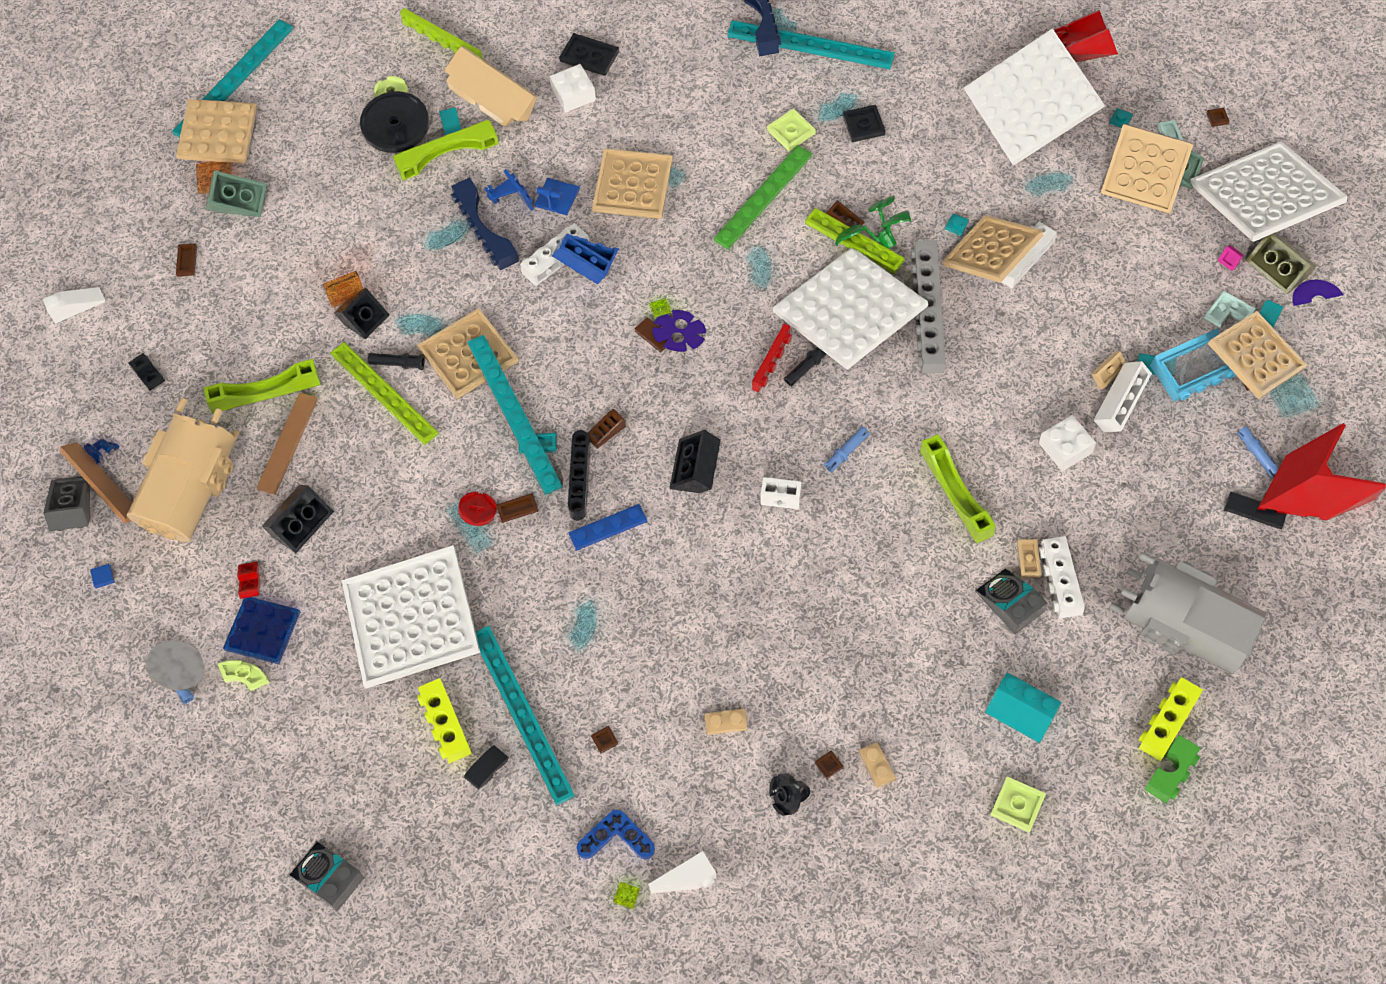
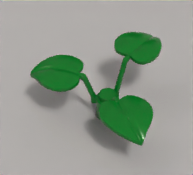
(884, 235)

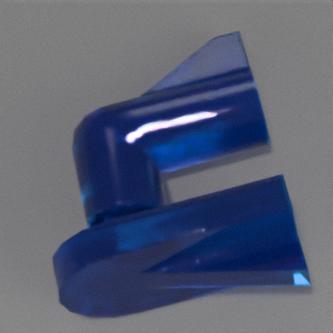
(93, 450)

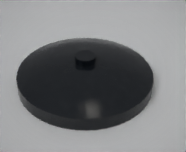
(394, 122)

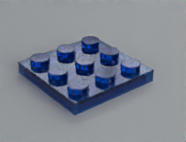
(261, 630)

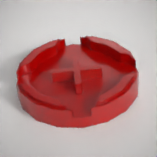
(477, 508)

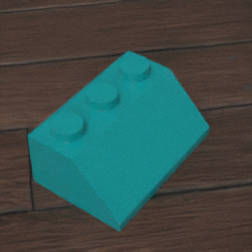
(1023, 707)

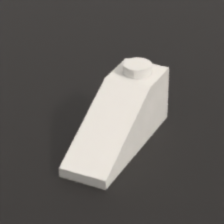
(69, 303)
(687, 876)

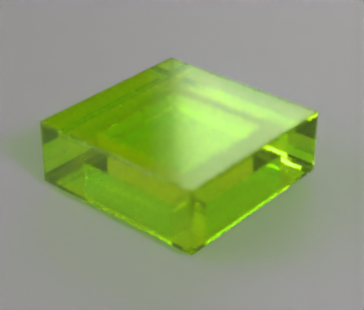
(660, 307)
(626, 895)

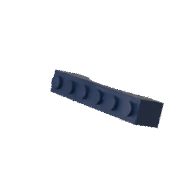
(766, 35)
(501, 249)

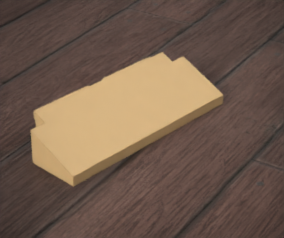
(486, 85)

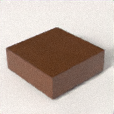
(1217, 117)
(604, 739)
(829, 764)

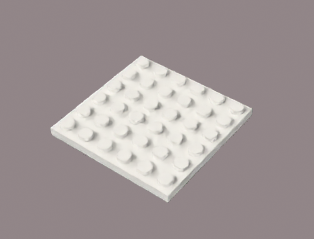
(1033, 97)
(1268, 191)
(850, 307)
(410, 617)

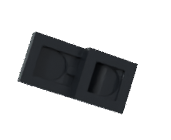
(146, 371)
(485, 767)

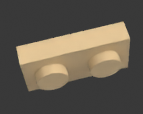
(1108, 370)
(1028, 558)
(725, 721)
(877, 765)

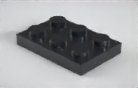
(590, 53)

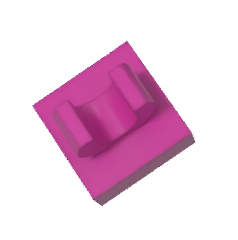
(1230, 257)

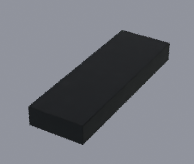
(1248, 507)

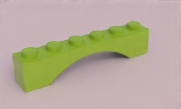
(474, 137)
(294, 379)
(971, 513)

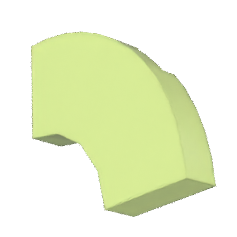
(244, 672)

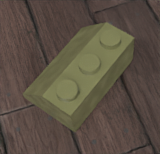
(1281, 262)

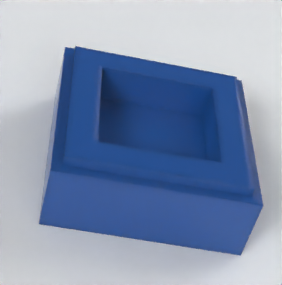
(102, 576)

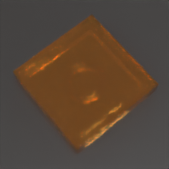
(204, 173)
(342, 288)

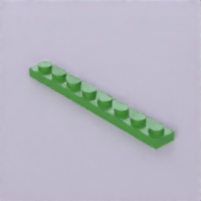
(762, 197)

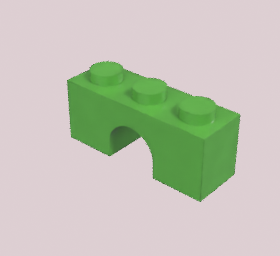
(1163, 783)

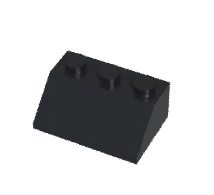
(695, 462)
(298, 518)

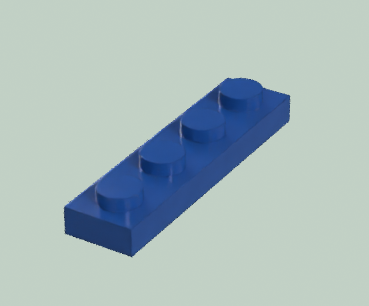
(607, 527)

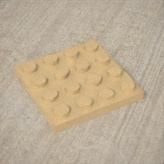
(216, 131)
(1147, 168)
(632, 183)
(993, 248)
(1257, 354)
(453, 359)

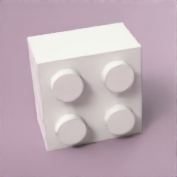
(572, 88)
(1067, 443)

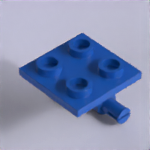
(509, 187)
(556, 196)

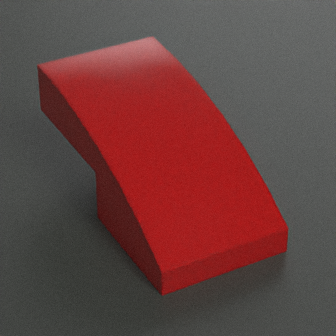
(248, 580)

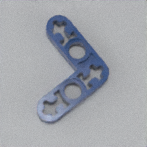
(618, 829)

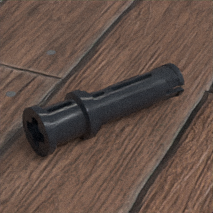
(813, 358)
(405, 360)

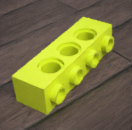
(434, 692)
(1158, 746)

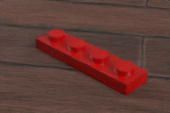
(775, 352)

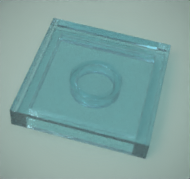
(1294, 397)

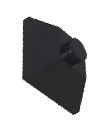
(362, 313)

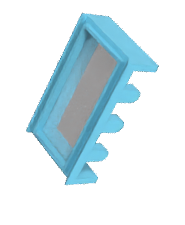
(1190, 367)

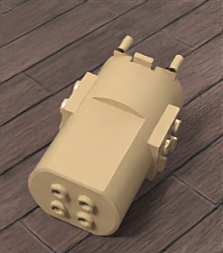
(182, 474)

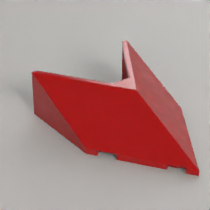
(1087, 38)
(1309, 488)

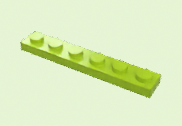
(435, 33)
(874, 251)

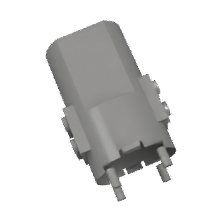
(1192, 614)

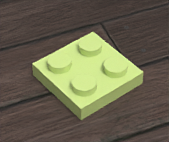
(791, 129)
(1018, 804)

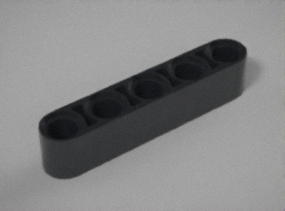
(579, 467)

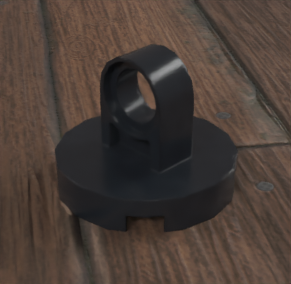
(787, 793)

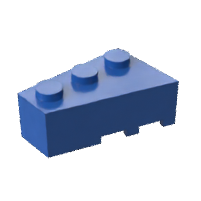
(585, 257)

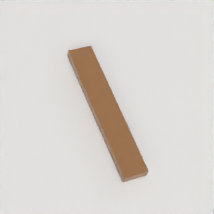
(287, 443)
(97, 479)

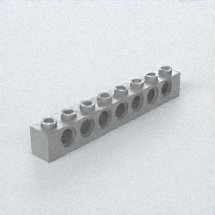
(928, 362)

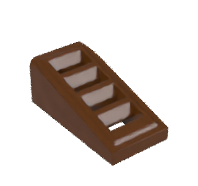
(837, 206)
(607, 419)

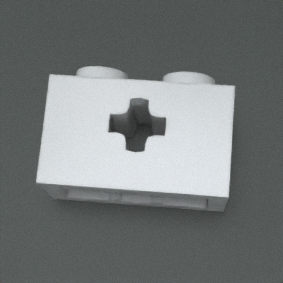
(781, 493)

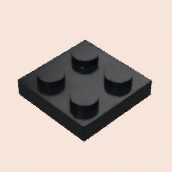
(863, 123)

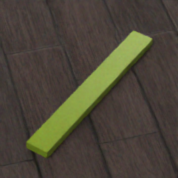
(384, 393)

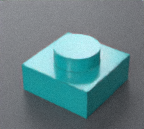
(1120, 117)
(957, 224)

